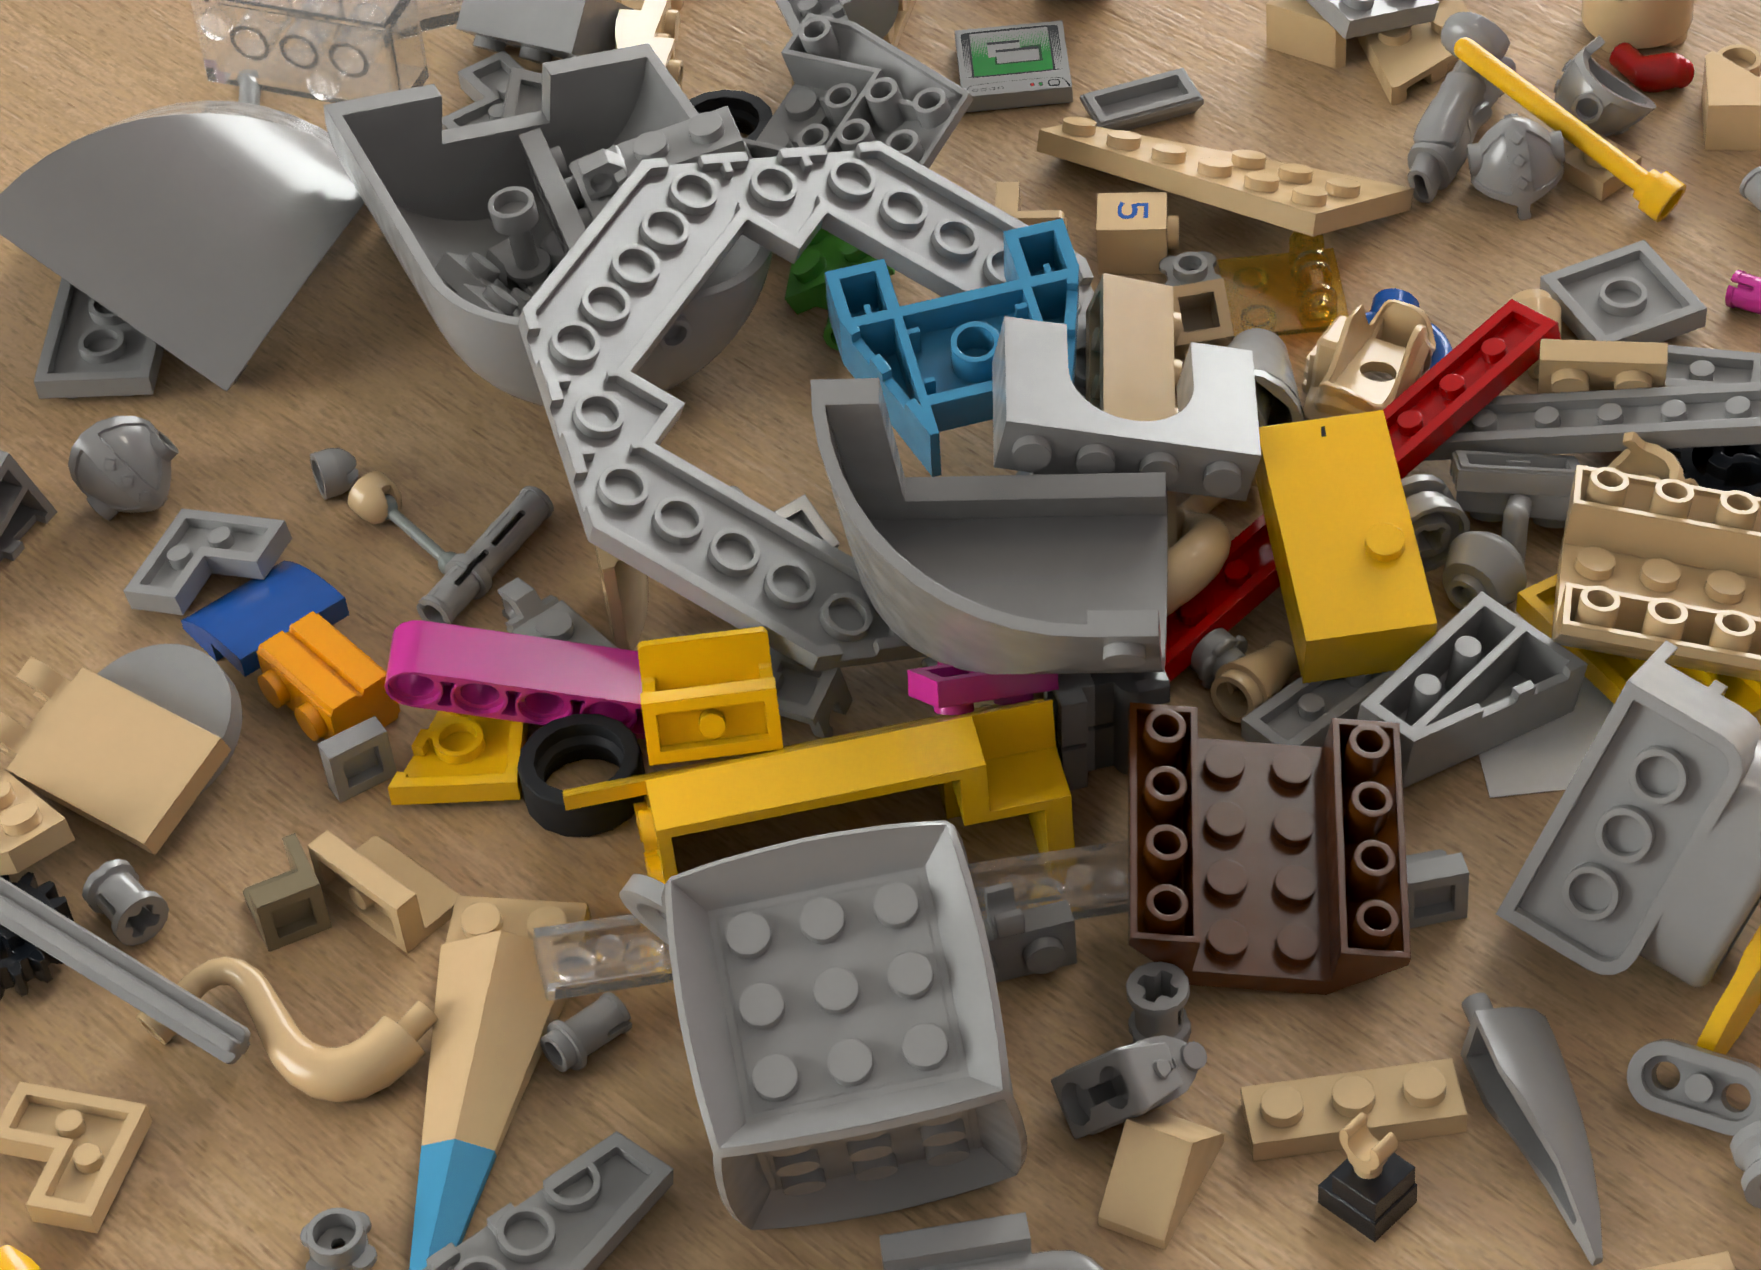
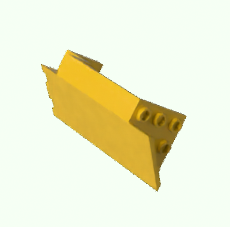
(983, 761)

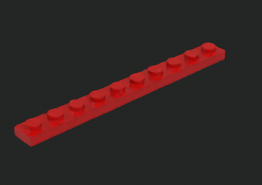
(1417, 426)

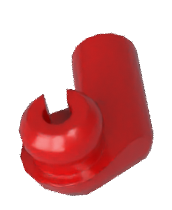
(1652, 72)

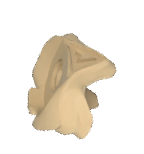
(1394, 343)

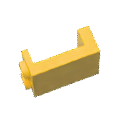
(708, 696)

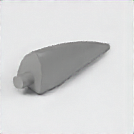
(1533, 1099)

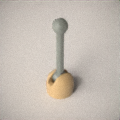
(379, 500)

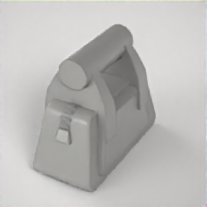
(1126, 1082)

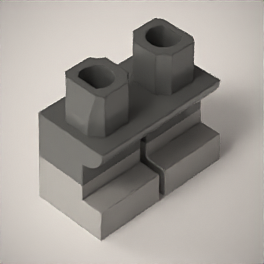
(1094, 718)

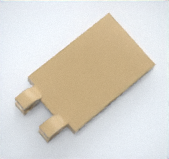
(110, 754)

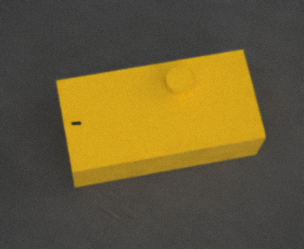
(1343, 545)

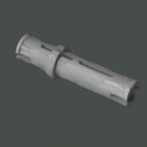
(471, 574)

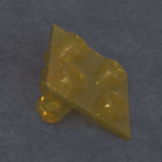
(1285, 290)

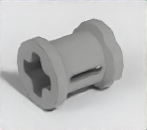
(131, 908)
(1158, 997)

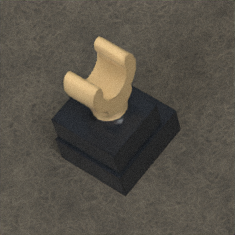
(1372, 1184)

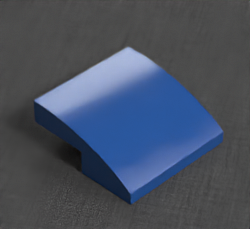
(259, 610)

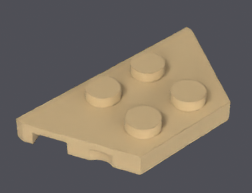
(1411, 53)

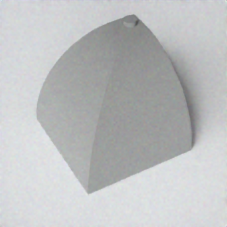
(188, 222)
(1003, 564)

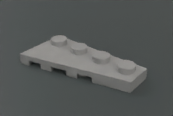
(571, 1220)

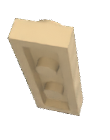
(1311, 1112)

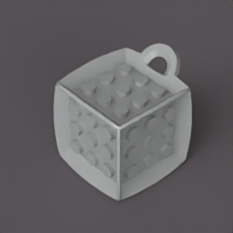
(840, 1023)

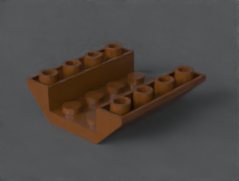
(1266, 854)

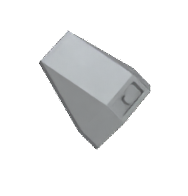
(859, 91)

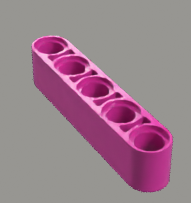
(511, 675)

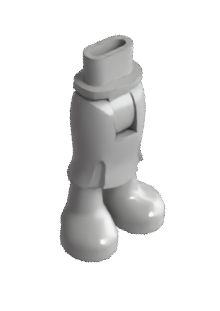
(1457, 109)

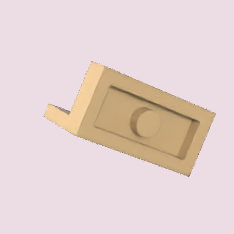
(382, 888)

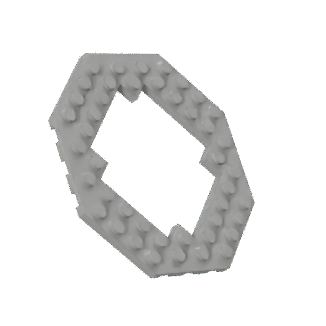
(627, 288)

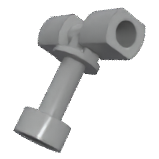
(517, 258)

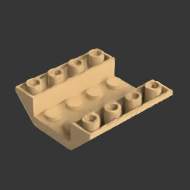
(1661, 565)

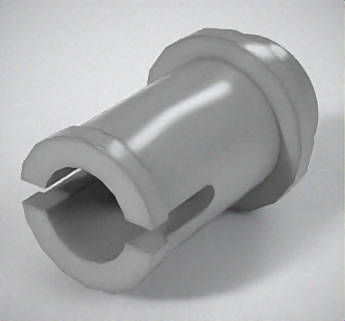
(572, 1041)

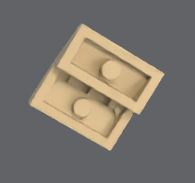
(625, 599)

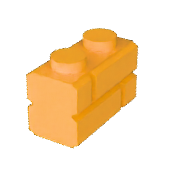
(323, 678)

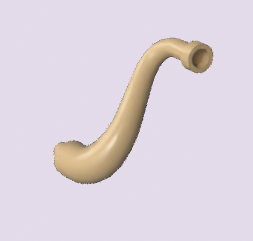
(1199, 552)
(316, 1070)

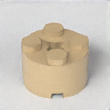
(1638, 22)

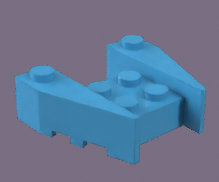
(941, 350)

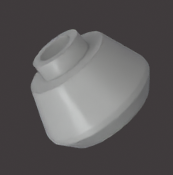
(1483, 563)

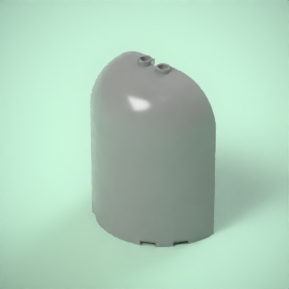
(435, 188)

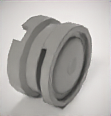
(1434, 517)

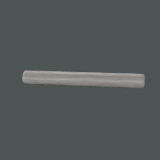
(122, 975)

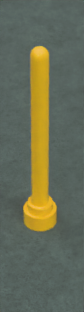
(1654, 191)

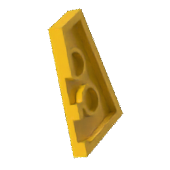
(462, 761)

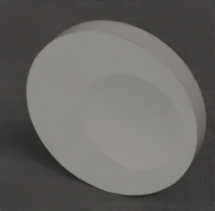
(184, 684)

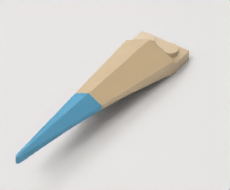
(480, 1055)

